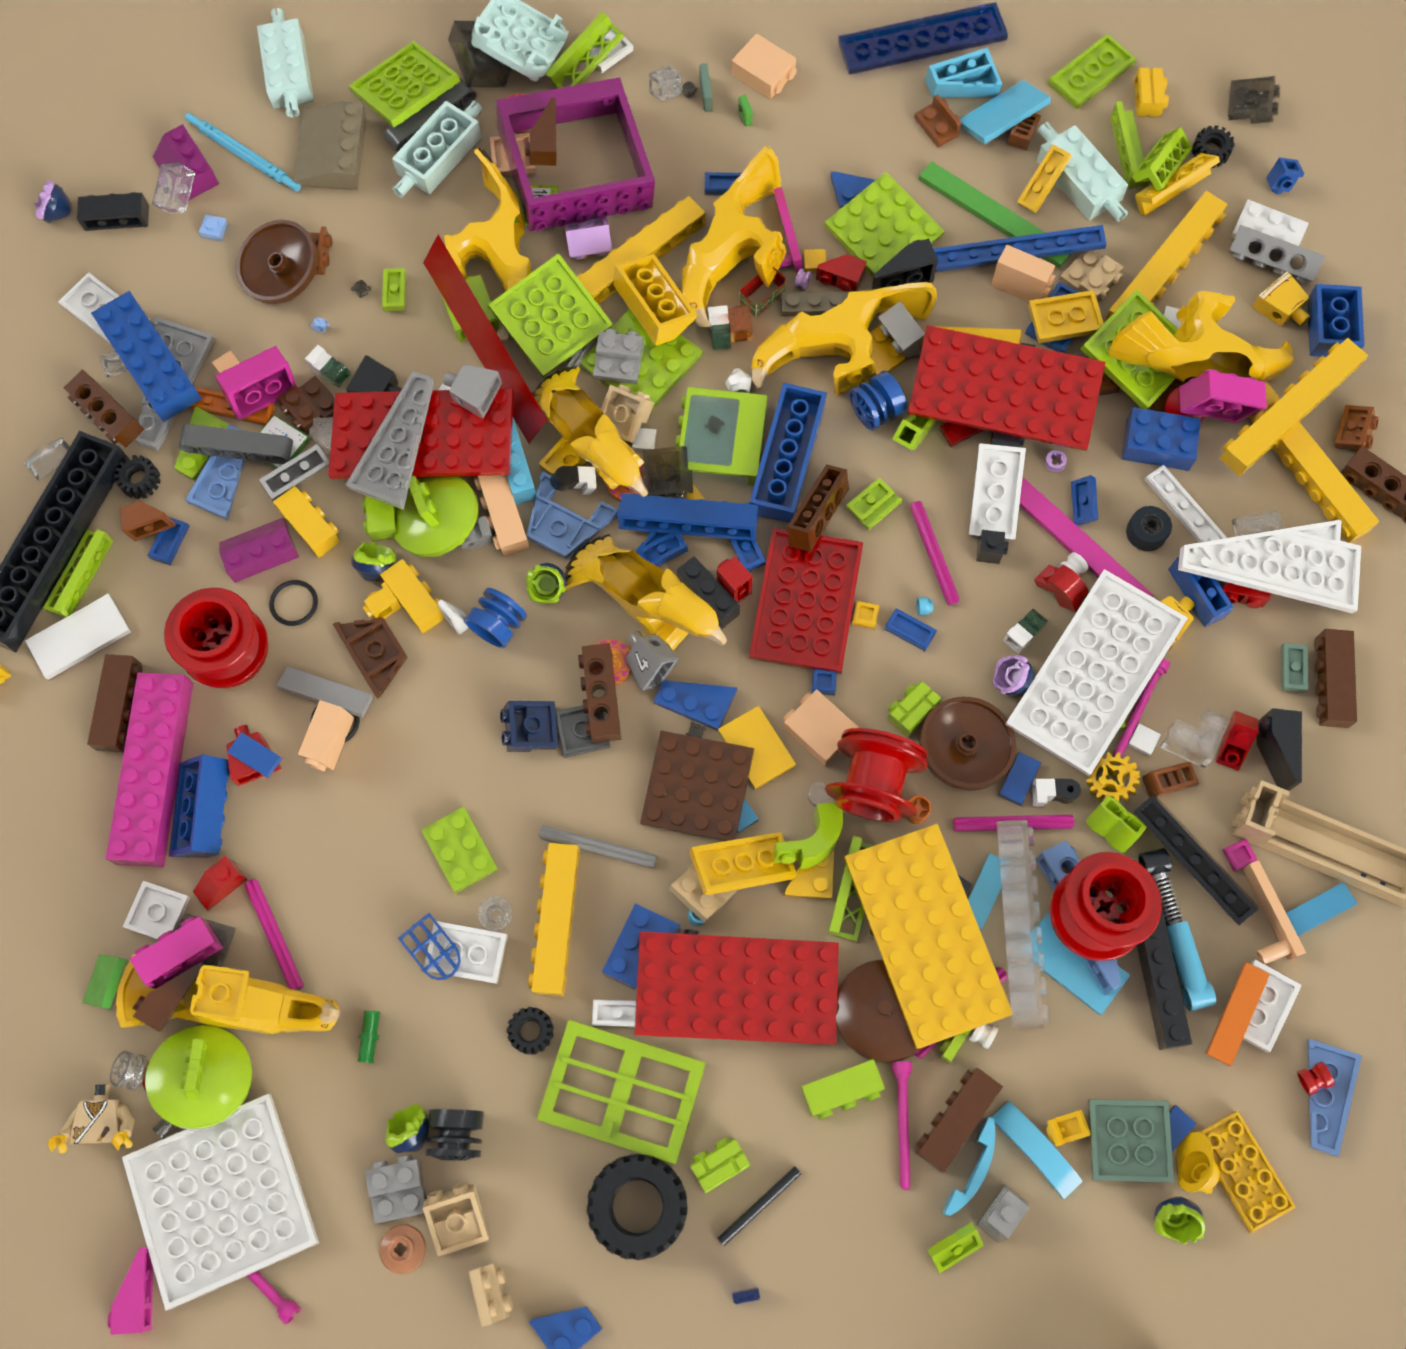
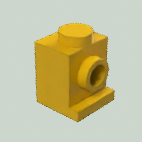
(381, 603)

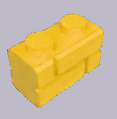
(1150, 92)

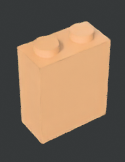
(763, 66)
(1023, 275)
(817, 726)
(326, 736)

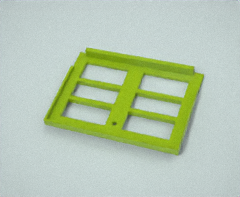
(621, 1092)

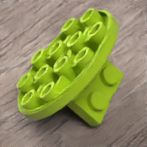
(436, 515)
(198, 1077)

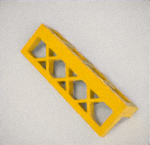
(1182, 179)

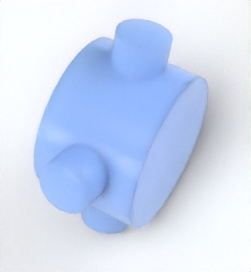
(320, 325)

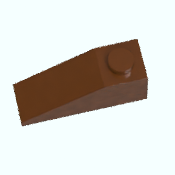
(543, 138)
(162, 1002)

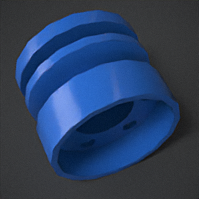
(878, 400)
(497, 615)

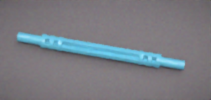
(242, 152)

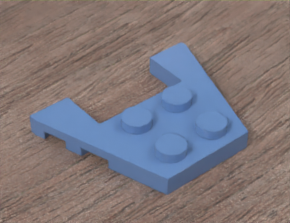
(560, 528)

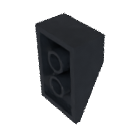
(911, 265)
(1281, 746)

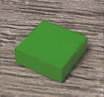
(745, 110)

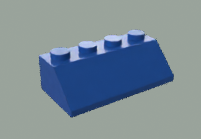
(199, 807)

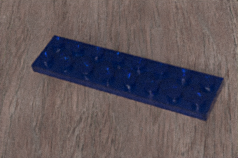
(922, 38)

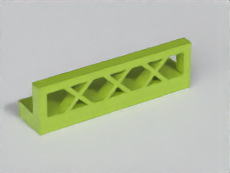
(589, 39)
(1127, 143)
(1162, 153)
(78, 576)
(843, 895)

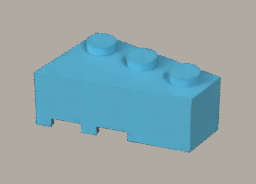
(965, 76)

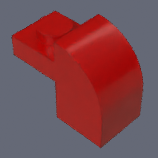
(1065, 584)

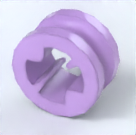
(802, 279)
(1055, 454)

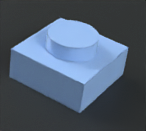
(213, 227)

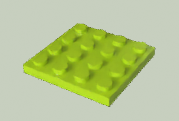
(404, 83)
(881, 223)
(550, 315)
(660, 365)
(1138, 382)

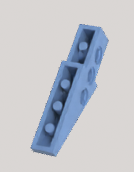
(1050, 863)

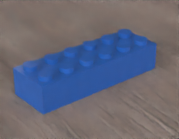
(146, 356)
(788, 452)

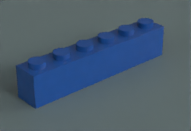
(688, 517)

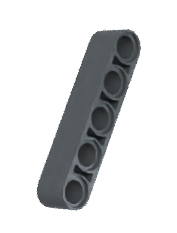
(459, 96)
(235, 444)

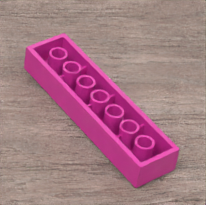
(150, 770)

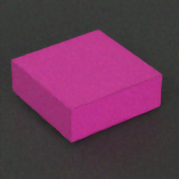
(1239, 855)

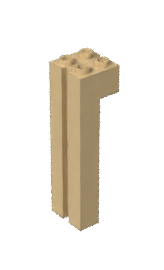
(1321, 843)

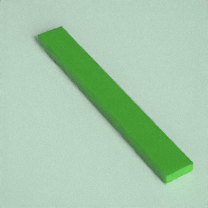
(982, 206)

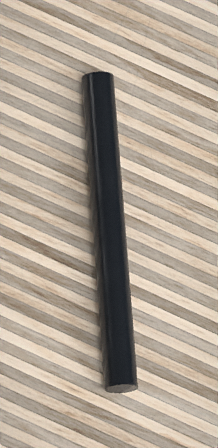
(759, 1206)

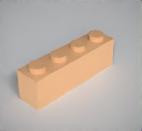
(503, 514)

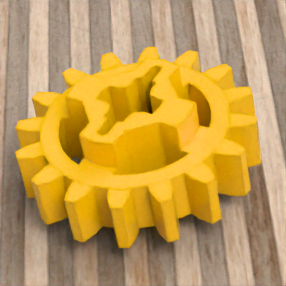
(1120, 772)

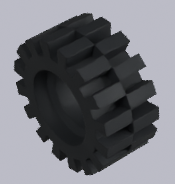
(1216, 137)
(132, 466)
(519, 1020)

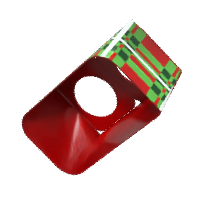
(753, 285)

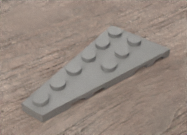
(190, 351)
(391, 456)

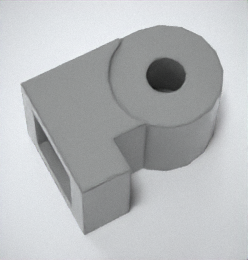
(479, 536)

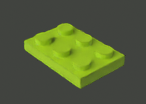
(459, 849)

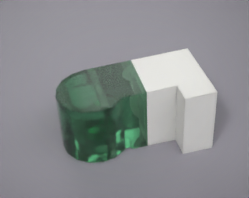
(719, 327)
(327, 366)
(1025, 631)

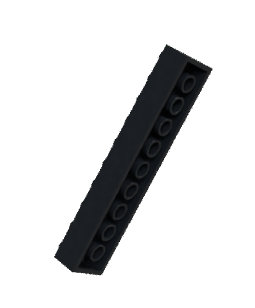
(54, 533)

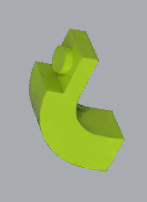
(913, 431)
(818, 847)

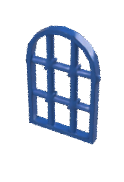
(422, 946)

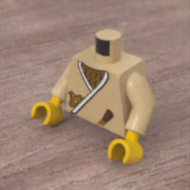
(96, 1122)

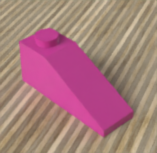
(133, 1303)

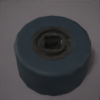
(1147, 537)

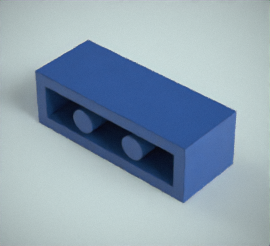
(1205, 592)

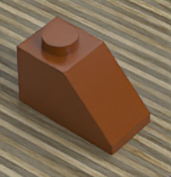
(143, 520)

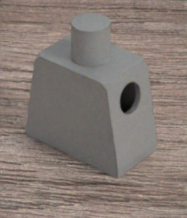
(473, 388)

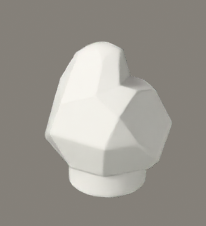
(739, 381)

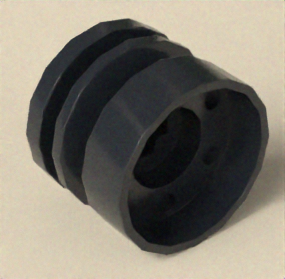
(454, 1133)

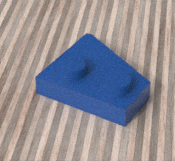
(848, 186)
(662, 548)
(567, 1328)

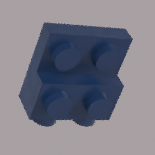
(529, 725)

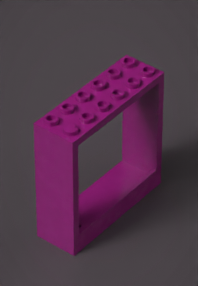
(587, 203)

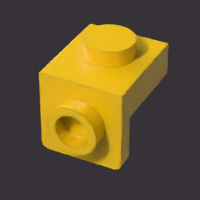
(1067, 1128)

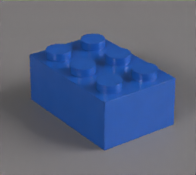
(1334, 317)
(1161, 439)
(624, 957)

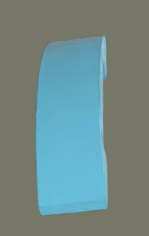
(986, 1138)
(1037, 1149)

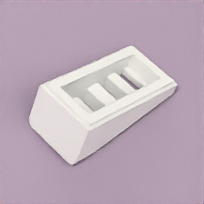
(453, 616)

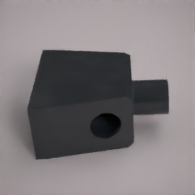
(373, 377)

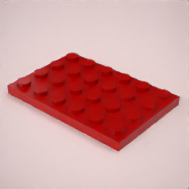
(806, 603)

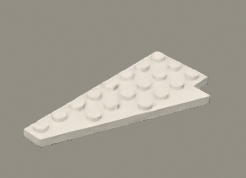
(1289, 562)

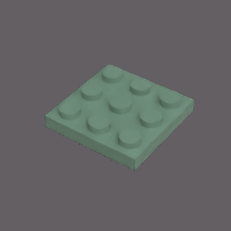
(1130, 1140)

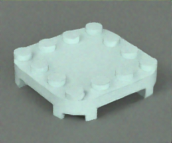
(519, 36)

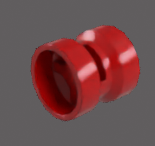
(1315, 1078)

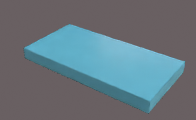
(1004, 111)
(1072, 971)

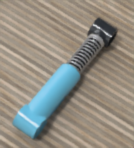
(1196, 990)

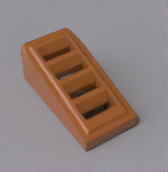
(1022, 141)
(1156, 785)

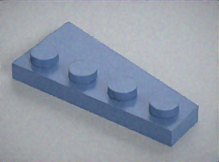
(217, 485)
(1331, 1106)

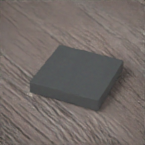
(573, 732)

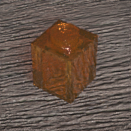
(740, 323)

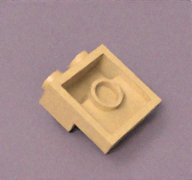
(1092, 273)
(627, 410)
(689, 891)
(455, 1218)
(489, 1294)

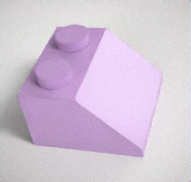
(588, 238)

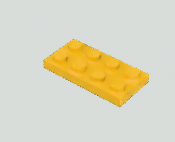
(739, 864)

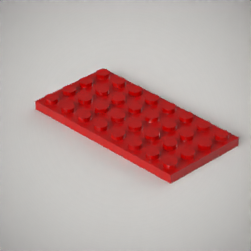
(1006, 388)
(451, 440)
(736, 988)

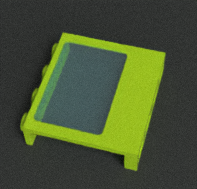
(739, 442)

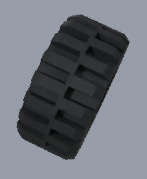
(601, 1214)

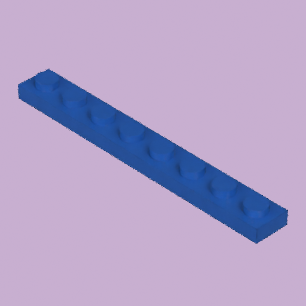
(1036, 245)

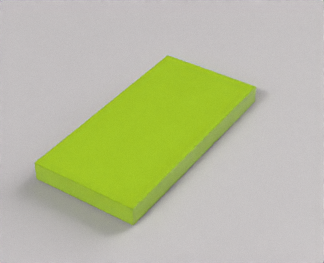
(1091, 71)

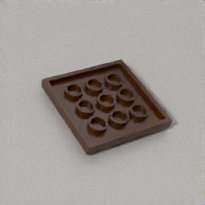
(697, 786)

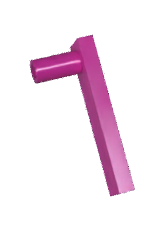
(792, 257)

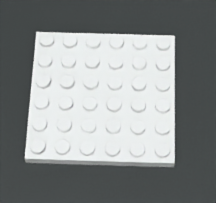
(219, 1202)

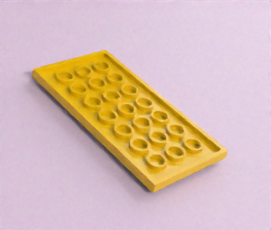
(927, 936)

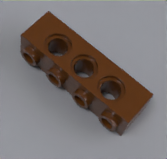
(103, 408)
(1381, 475)
(818, 508)
(609, 728)

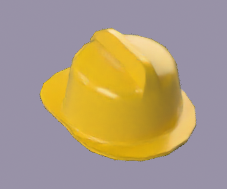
(1196, 1164)

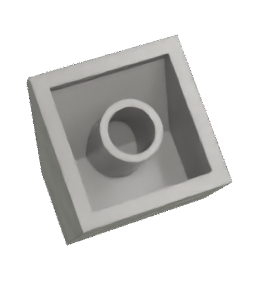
(903, 330)

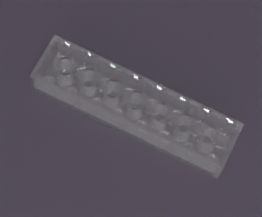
(1021, 932)

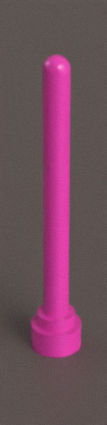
(1139, 708)
(902, 1072)
(285, 1308)

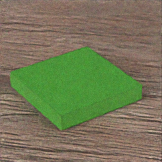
(104, 981)

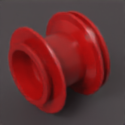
(233, 654)
(877, 774)
(1092, 933)

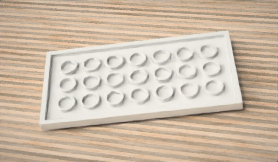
(1096, 672)

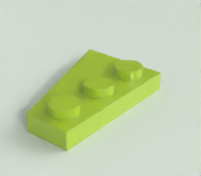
(193, 464)

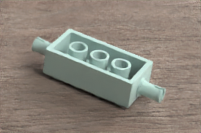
(285, 63)
(437, 148)
(1087, 176)

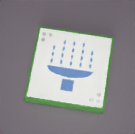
(280, 427)

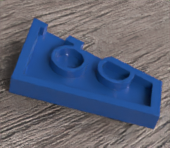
(696, 702)

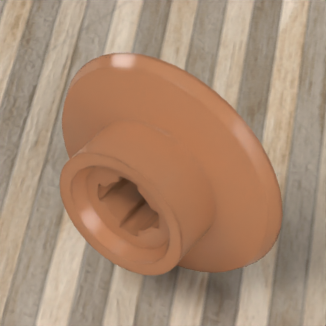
(412, 1257)

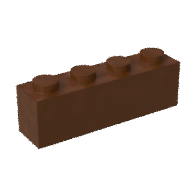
(1336, 678)
(114, 703)
(958, 1120)

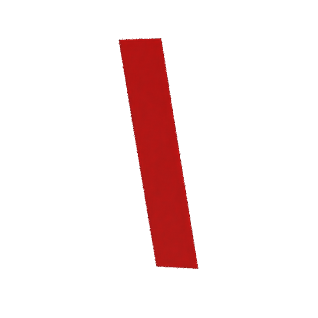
(483, 336)

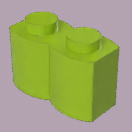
(1115, 824)

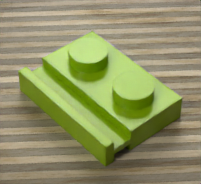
(873, 504)

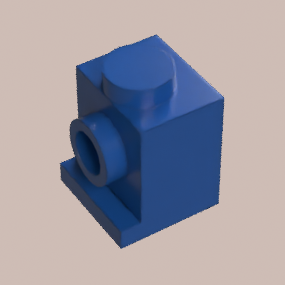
(1284, 175)

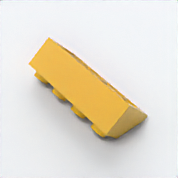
(653, 298)

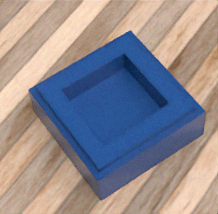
(824, 681)

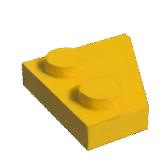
(884, 354)
(814, 881)

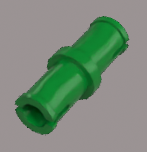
(368, 1036)

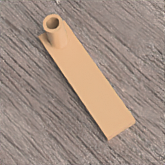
(1289, 943)

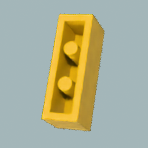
(307, 521)
(413, 595)

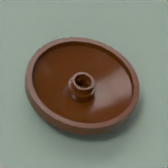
(277, 261)
(968, 743)
(871, 1015)

